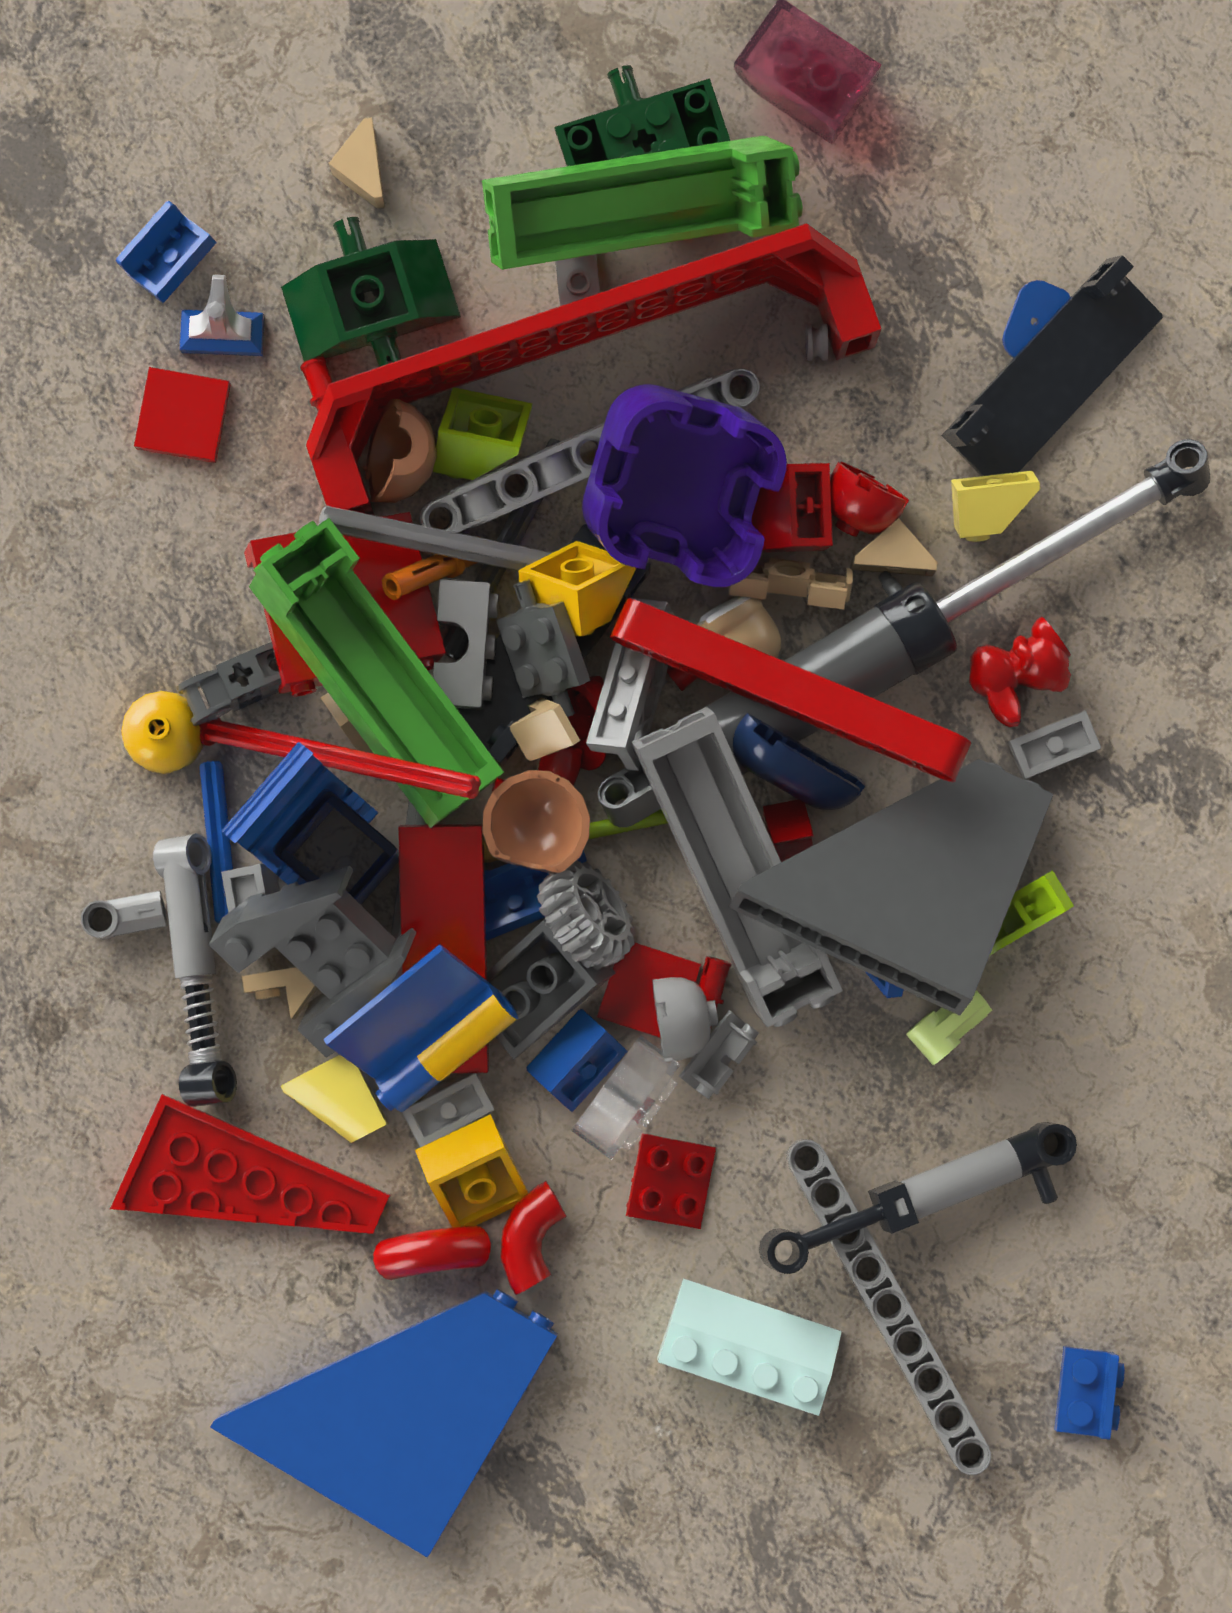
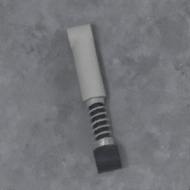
(183, 867)

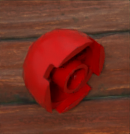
(862, 501)

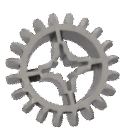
(586, 915)

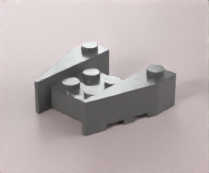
(325, 938)

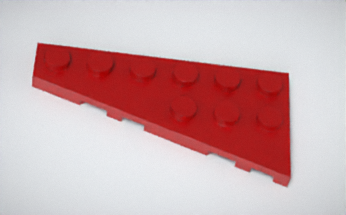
(222, 1172)

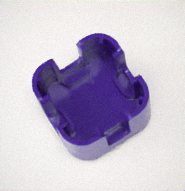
(681, 483)

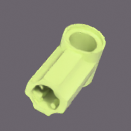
(941, 1030)

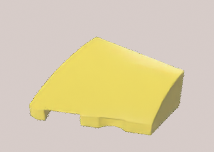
(339, 1098)

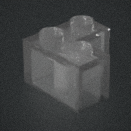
(627, 1099)

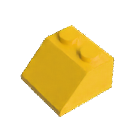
(583, 579)
(472, 1173)

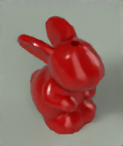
(1033, 662)

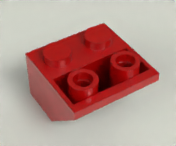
(799, 513)

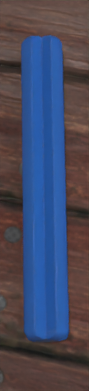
(215, 820)

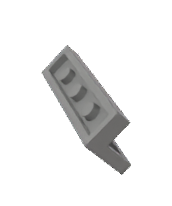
(627, 700)

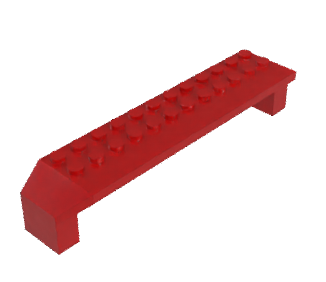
(792, 260)

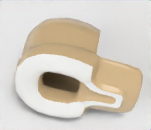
(745, 622)

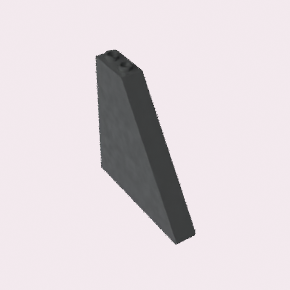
(913, 885)

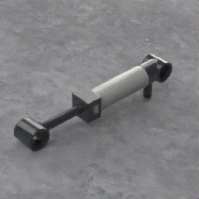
(904, 1202)

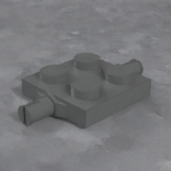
(543, 648)

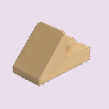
(543, 730)
(268, 985)

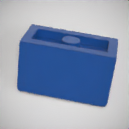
(576, 1060)

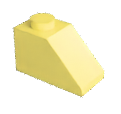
(990, 502)

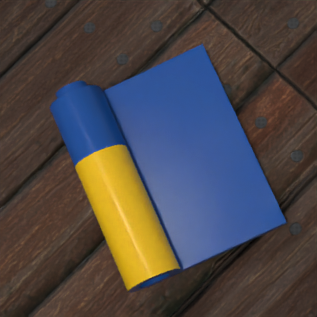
(422, 1027)

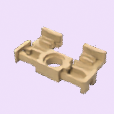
(796, 579)

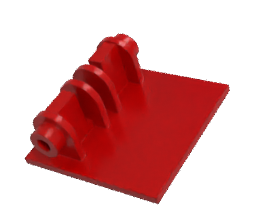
(670, 1181)

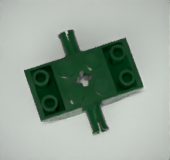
(665, 121)
(403, 276)

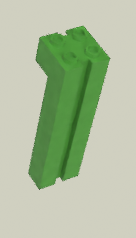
(642, 201)
(367, 663)

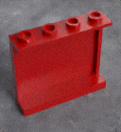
(411, 614)

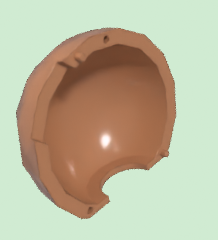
(399, 453)
(536, 822)

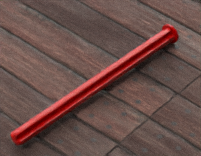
(343, 758)

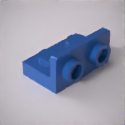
(1088, 1392)

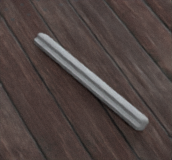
(431, 539)

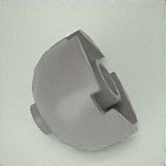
(682, 1017)

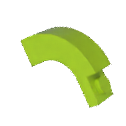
(1031, 908)

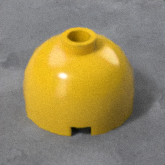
(175, 746)

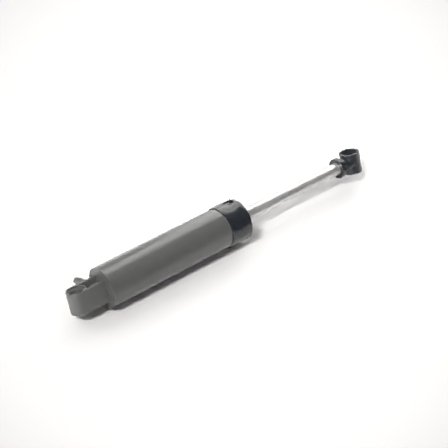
(912, 630)

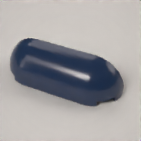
(793, 766)

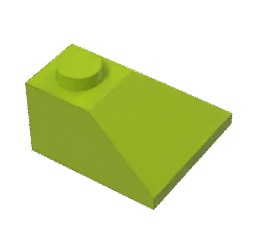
(479, 433)

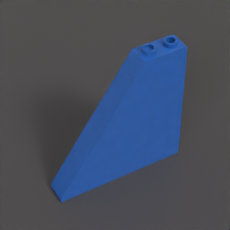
(403, 1419)

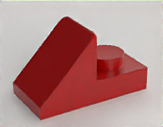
(788, 828)

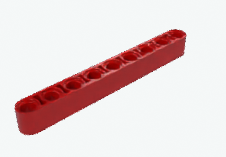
(791, 690)

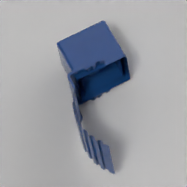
(292, 807)

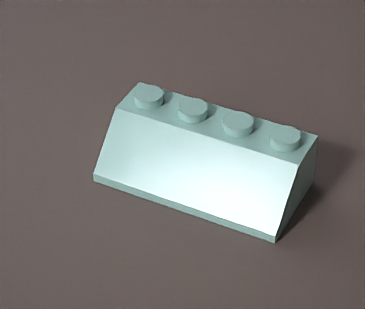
(750, 1347)

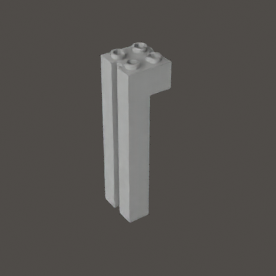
(724, 847)

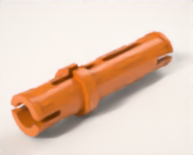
(422, 574)

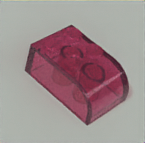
(806, 70)

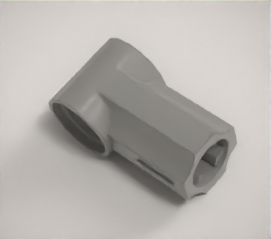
(128, 915)

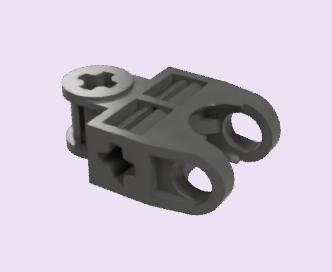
(222, 689)

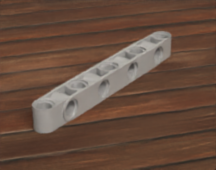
(555, 465)

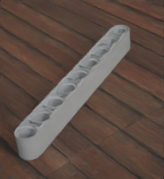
(903, 1320)

